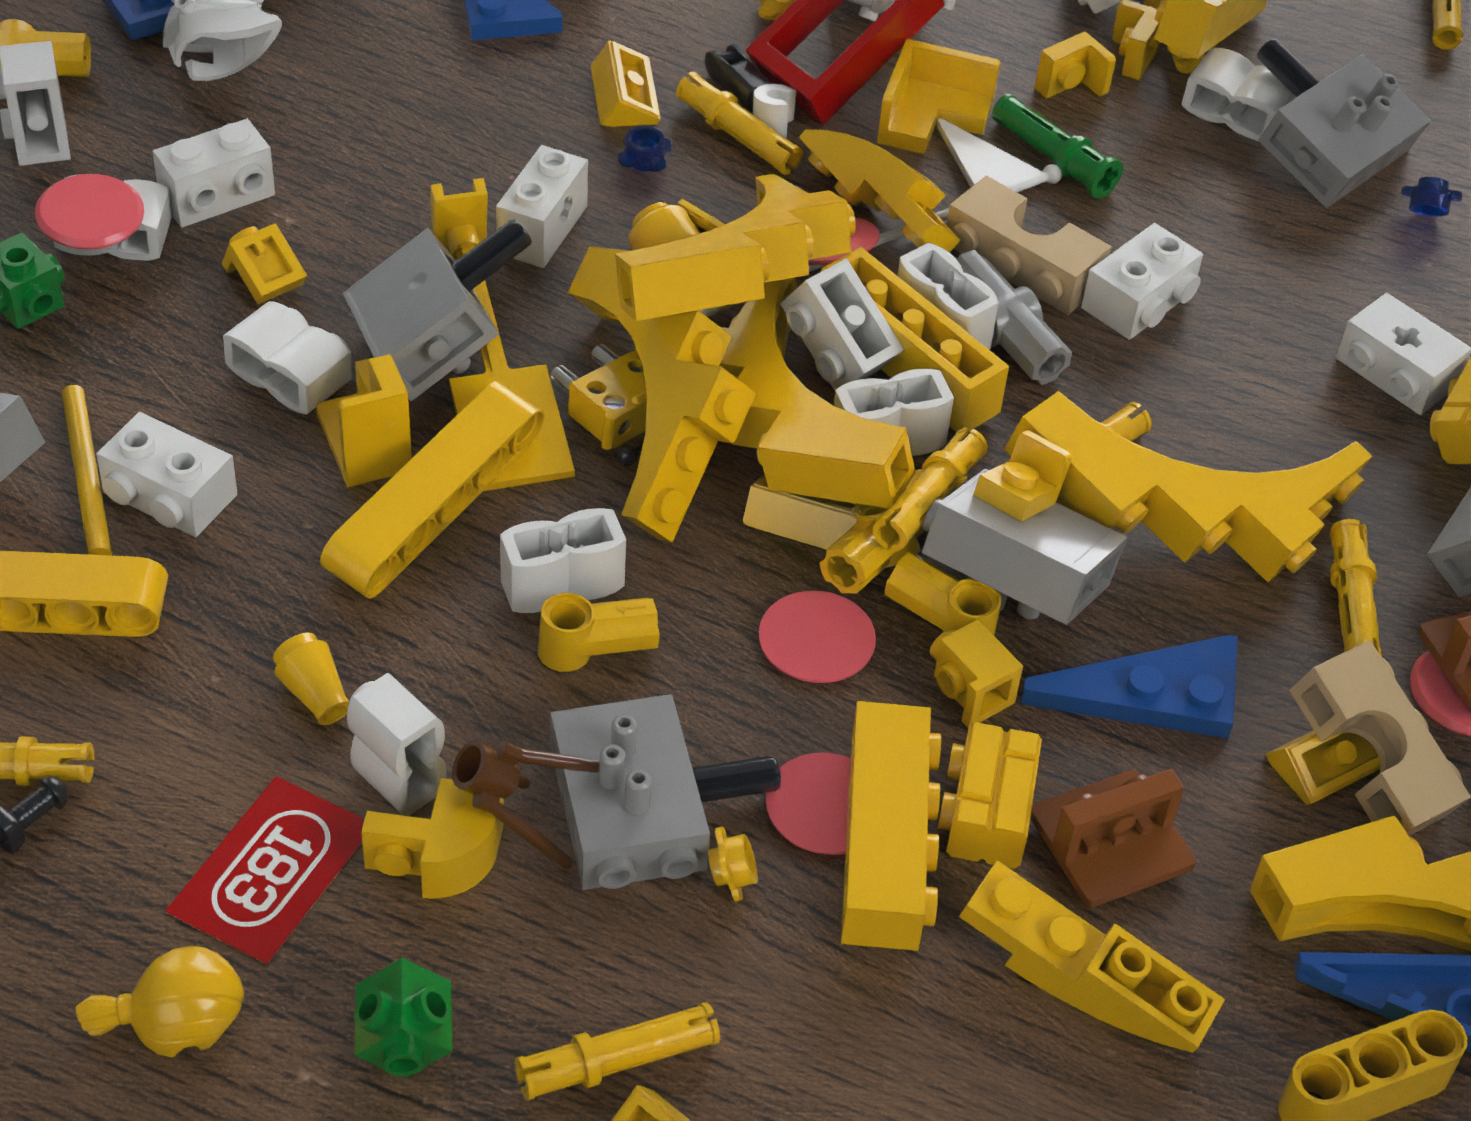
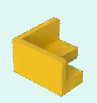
(933, 85)
(370, 427)

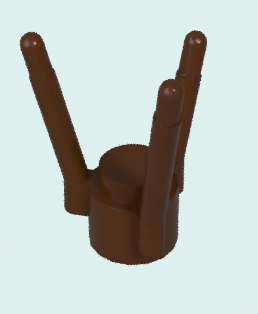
(494, 774)

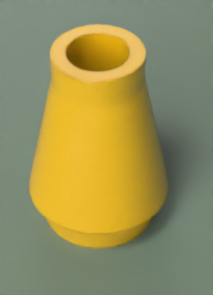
(311, 675)

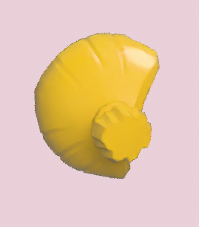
(177, 1003)

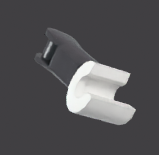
(767, 101)

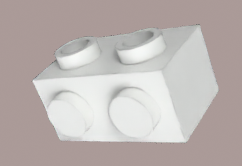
(34, 103)
(215, 172)
(1142, 281)
(841, 325)
(167, 474)

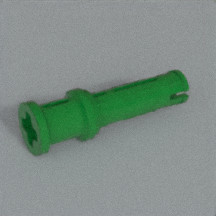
(1070, 153)

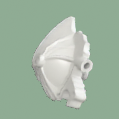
(229, 28)

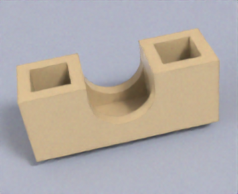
(1051, 265)
(1363, 698)

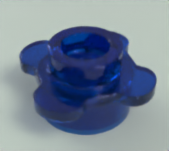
(645, 149)
(1431, 196)

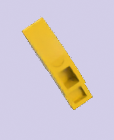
(882, 182)
(1095, 972)

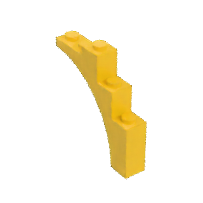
(739, 257)
(688, 397)
(797, 434)
(1189, 506)
(1365, 883)

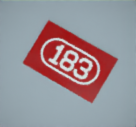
(269, 870)

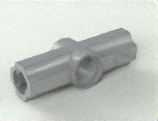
(1020, 323)

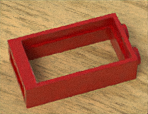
(852, 69)

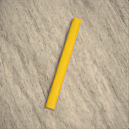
(86, 471)

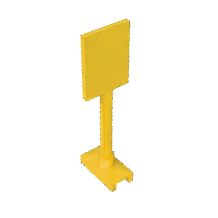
(461, 225)

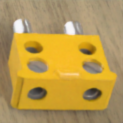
(609, 399)

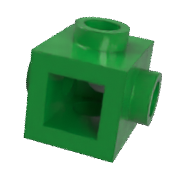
(28, 281)
(403, 1018)

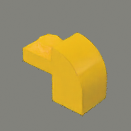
(447, 851)

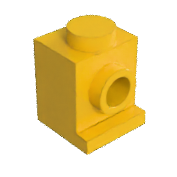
(976, 671)

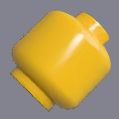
(660, 225)

